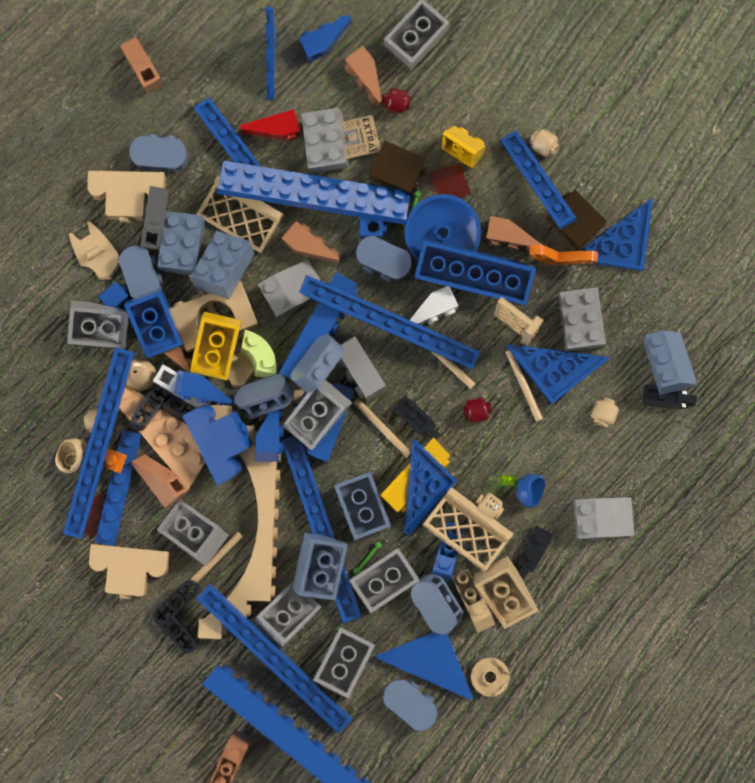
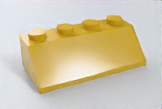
(397, 491)

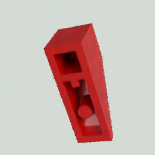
(279, 126)

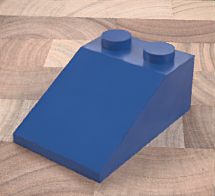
(153, 323)

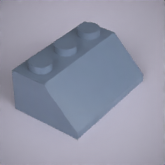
(669, 361)
(319, 567)

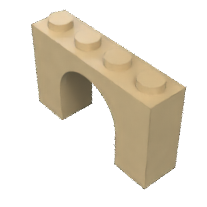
(187, 314)

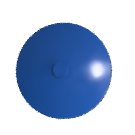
(443, 220)

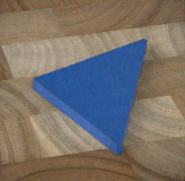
(271, 41)
(625, 242)
(555, 370)
(426, 486)
(432, 660)

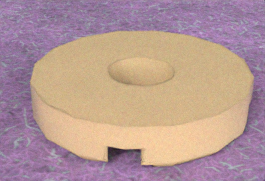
(478, 677)

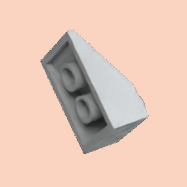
(283, 288)
(97, 325)
(317, 414)
(603, 518)
(192, 532)
(286, 616)

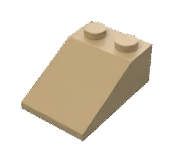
(505, 592)

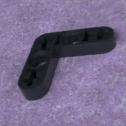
(157, 404)
(171, 618)

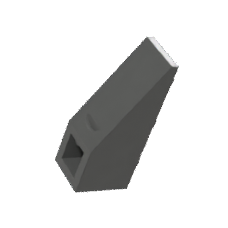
(154, 217)

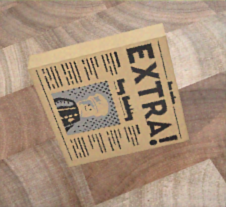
(361, 137)

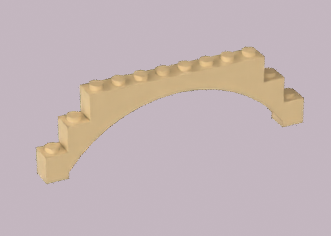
(257, 579)

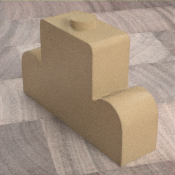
(124, 192)
(128, 568)

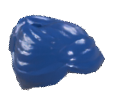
(530, 489)

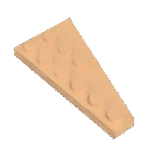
(168, 438)

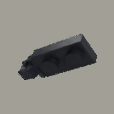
(675, 400)
(416, 418)
(534, 550)

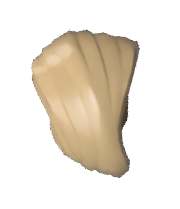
(143, 375)
(71, 455)

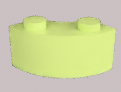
(259, 353)

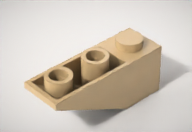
(473, 600)

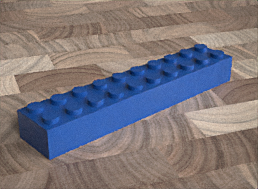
(279, 728)

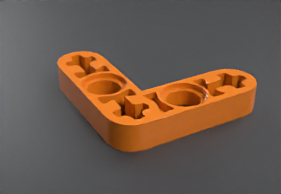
(551, 257)

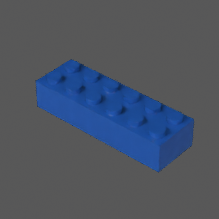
(475, 271)
(323, 321)

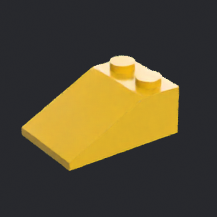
(463, 146)
(215, 345)

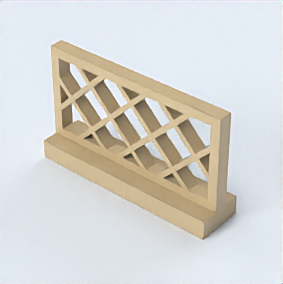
(258, 206)
(518, 321)
(470, 511)

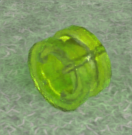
(508, 480)

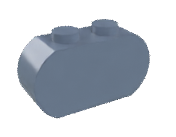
(159, 153)
(383, 259)
(139, 271)
(317, 363)
(264, 396)
(436, 604)
(410, 704)

